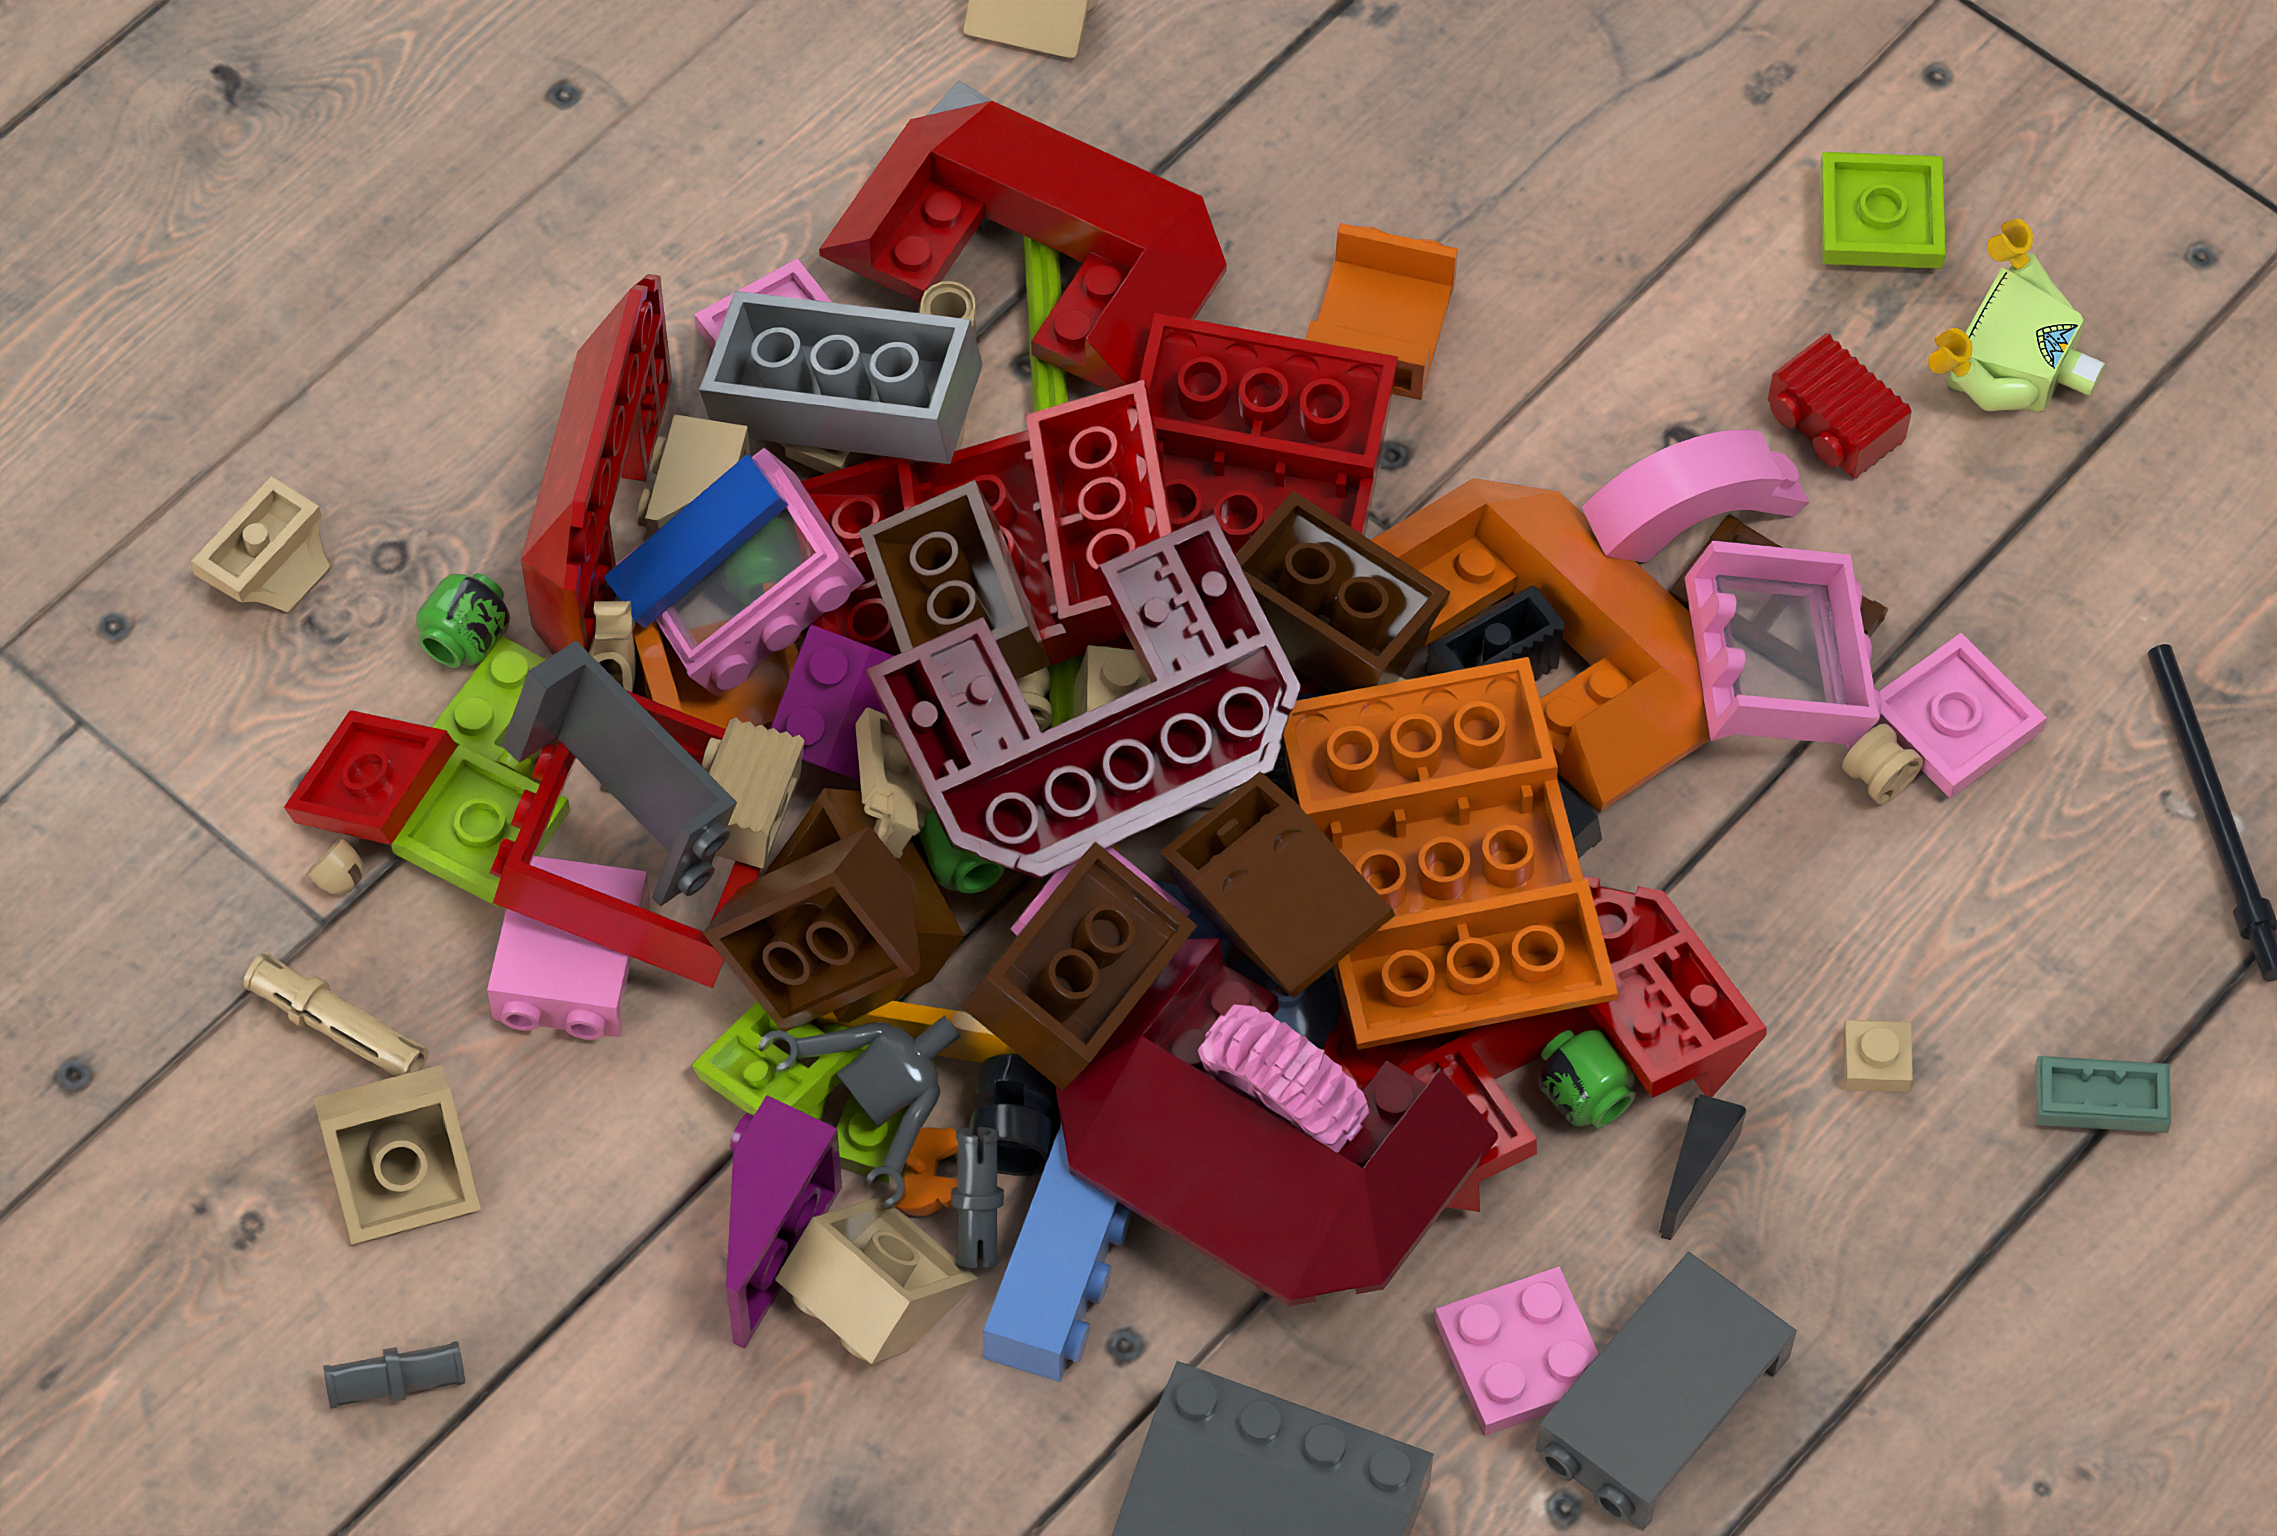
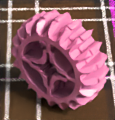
(1284, 1075)

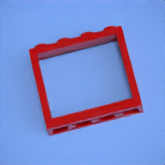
(591, 912)

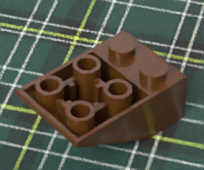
(1275, 884)

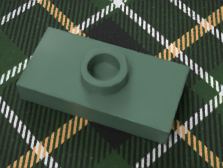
(2102, 1094)

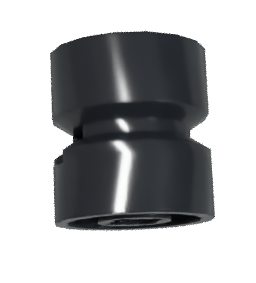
(1021, 1107)

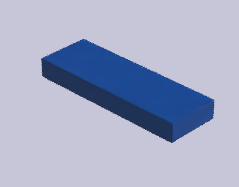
(696, 540)

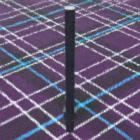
(2253, 913)

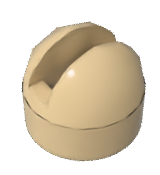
(337, 869)

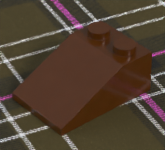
(1079, 966)

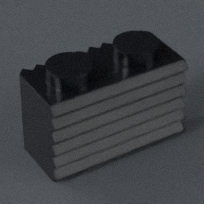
(1508, 631)

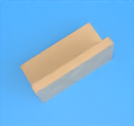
(1031, 24)

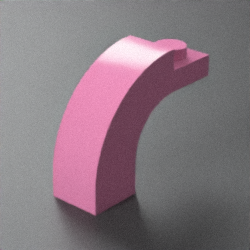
(1689, 483)

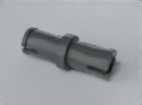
(977, 1197)
(394, 1374)

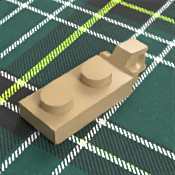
(888, 783)

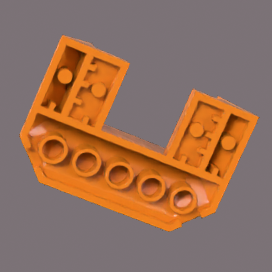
(1643, 692)

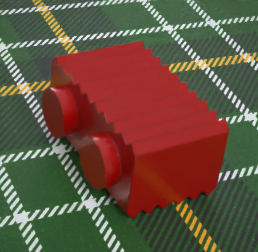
(1838, 406)

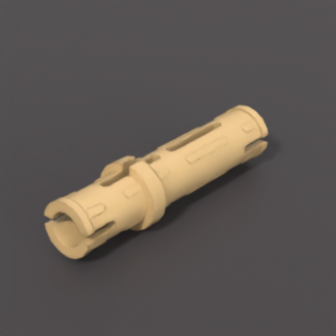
(315, 1005)

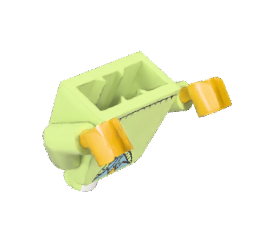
(2019, 338)

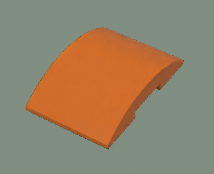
(1462, 829)

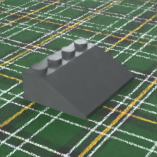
(1264, 1466)

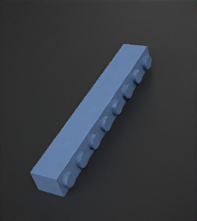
(1063, 1252)

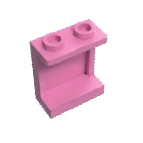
(560, 978)

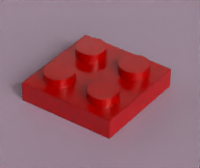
(370, 777)

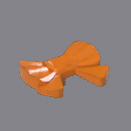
(924, 1189)

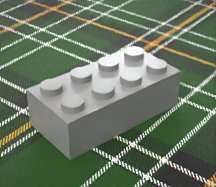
(843, 376)

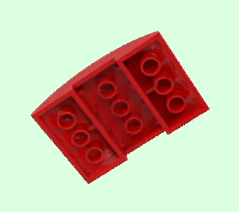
(1260, 417)
(1064, 494)

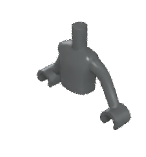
(882, 1079)

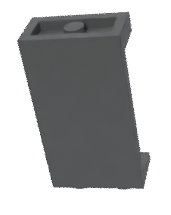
(631, 757)
(1661, 1389)

